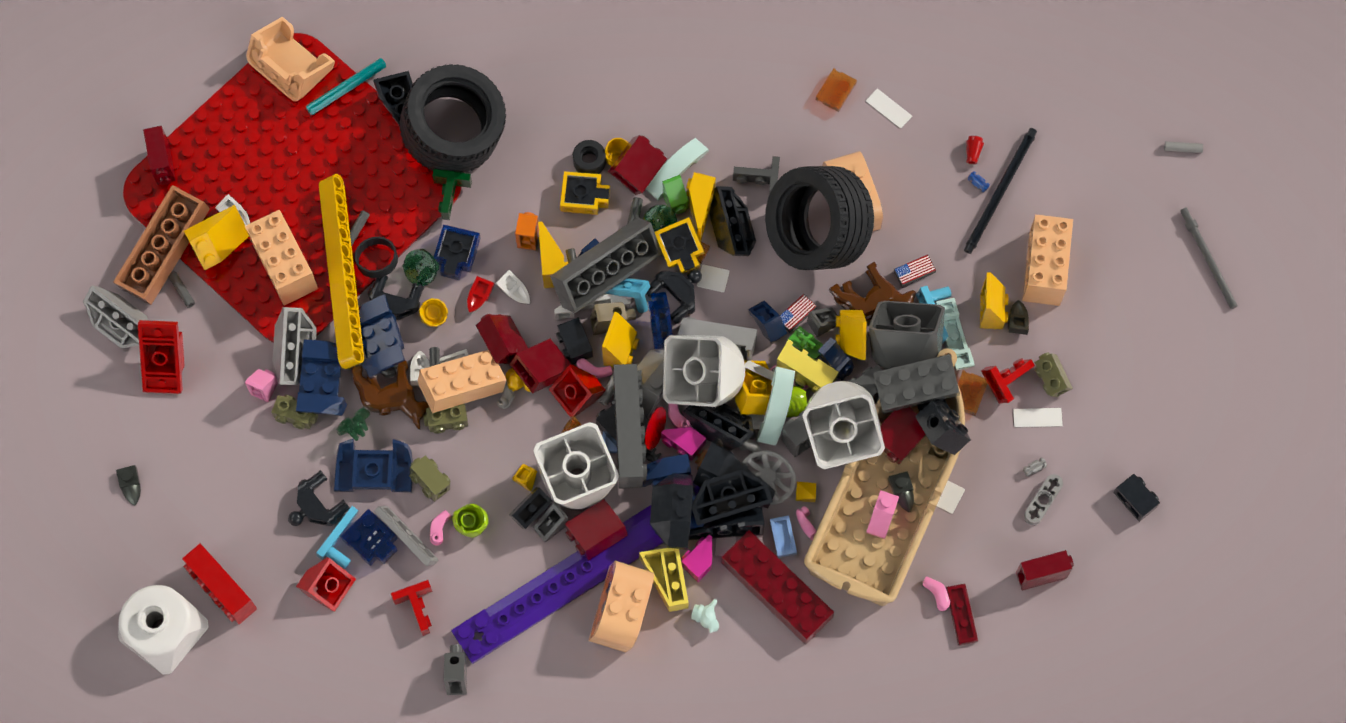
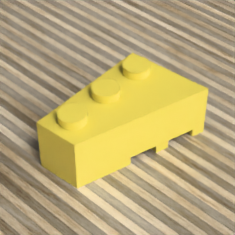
(807, 370)
(668, 576)

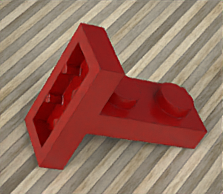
(999, 380)
(412, 593)

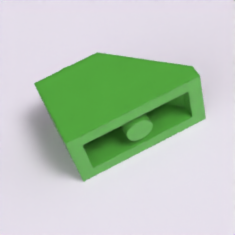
(675, 194)

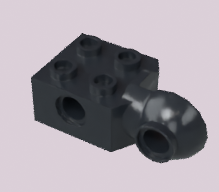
(942, 426)

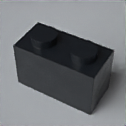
(574, 340)
(1137, 497)
(530, 508)

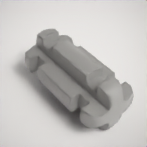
(1034, 467)

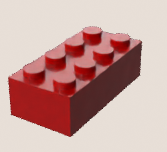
(217, 581)

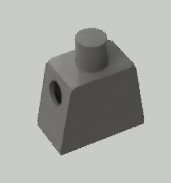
(455, 671)

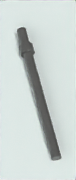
(1192, 226)

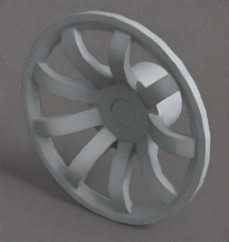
(771, 472)

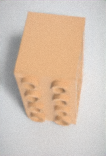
(281, 257)
(1047, 260)

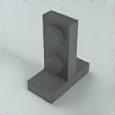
(758, 176)

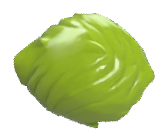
(798, 402)
(470, 520)

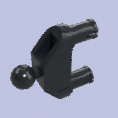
(680, 288)
(399, 306)
(312, 506)

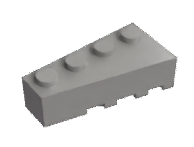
(743, 337)

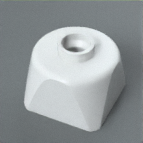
(701, 370)
(842, 424)
(575, 449)
(169, 642)

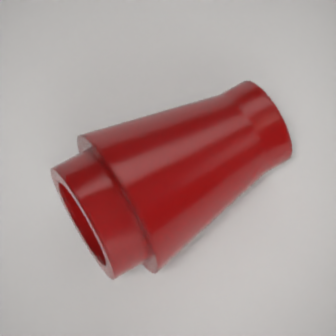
(973, 149)

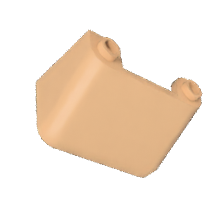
(285, 61)

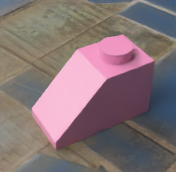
(262, 384)
(882, 514)

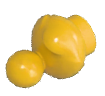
(514, 381)

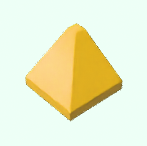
(525, 477)
(806, 492)

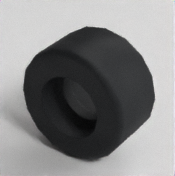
(587, 147)

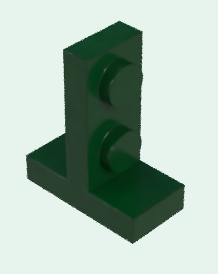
(450, 181)

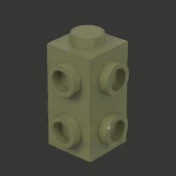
(1053, 375)
(285, 411)
(450, 418)
(429, 478)

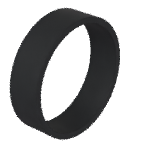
(374, 241)

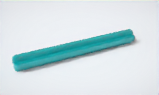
(346, 86)

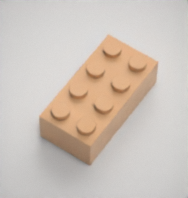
(461, 381)

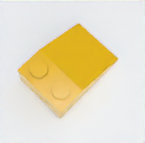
(700, 193)
(217, 236)
(551, 256)
(993, 303)
(852, 333)
(619, 342)
(755, 392)

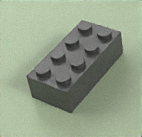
(916, 383)

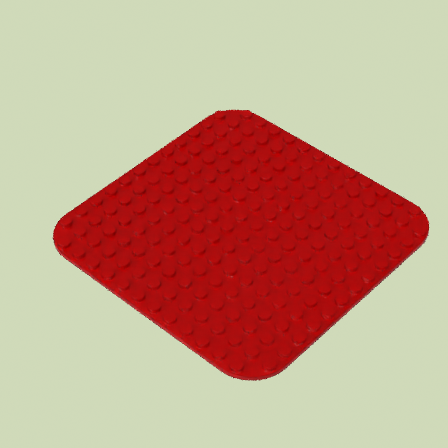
(271, 159)

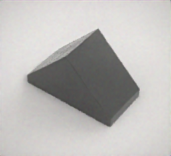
(822, 320)
(551, 522)

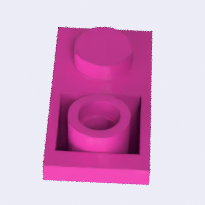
(684, 440)
(699, 561)

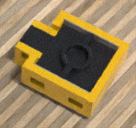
(583, 193)
(680, 245)

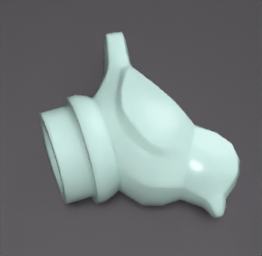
(706, 616)

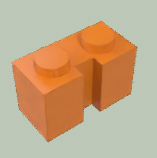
(527, 231)

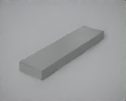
(406, 535)

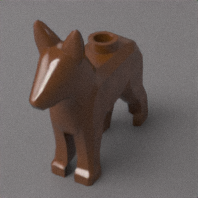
(880, 292)
(391, 397)

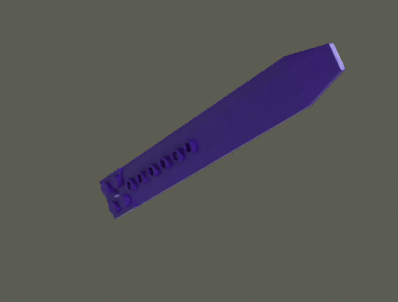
(552, 590)

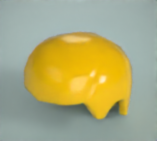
(614, 149)
(433, 312)

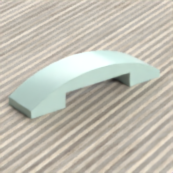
(676, 165)
(956, 338)
(777, 406)

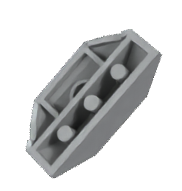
(113, 316)
(289, 335)
(652, 379)

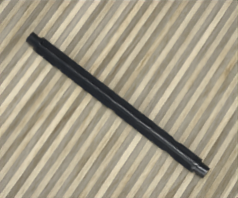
(971, 244)

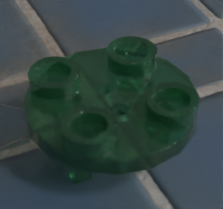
(663, 213)
(414, 262)
(354, 425)

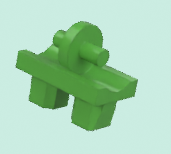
(803, 340)

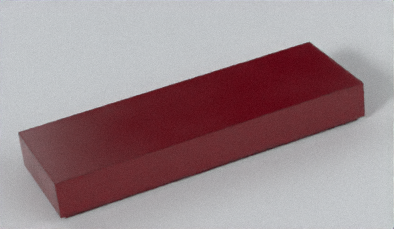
(962, 614)

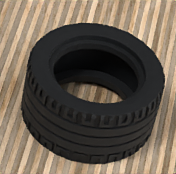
(459, 83)
(849, 211)

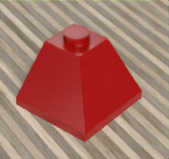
(576, 390)
(326, 583)

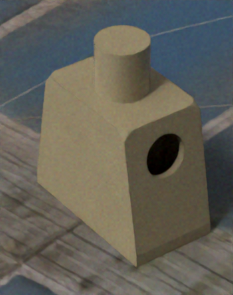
(603, 313)

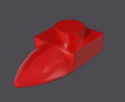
(479, 293)

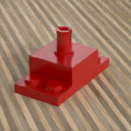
(161, 356)

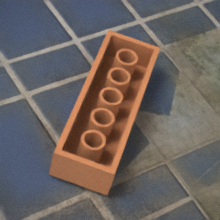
(160, 245)

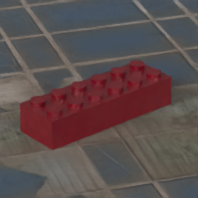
(777, 587)

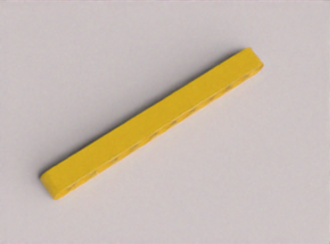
(341, 272)

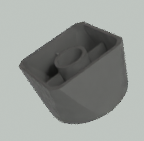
(905, 333)

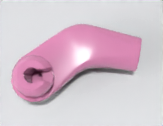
(598, 372)
(676, 417)
(804, 523)
(436, 528)
(939, 592)

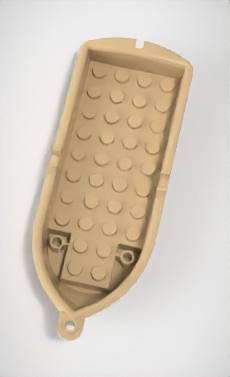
(866, 563)

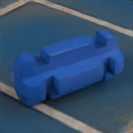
(978, 181)

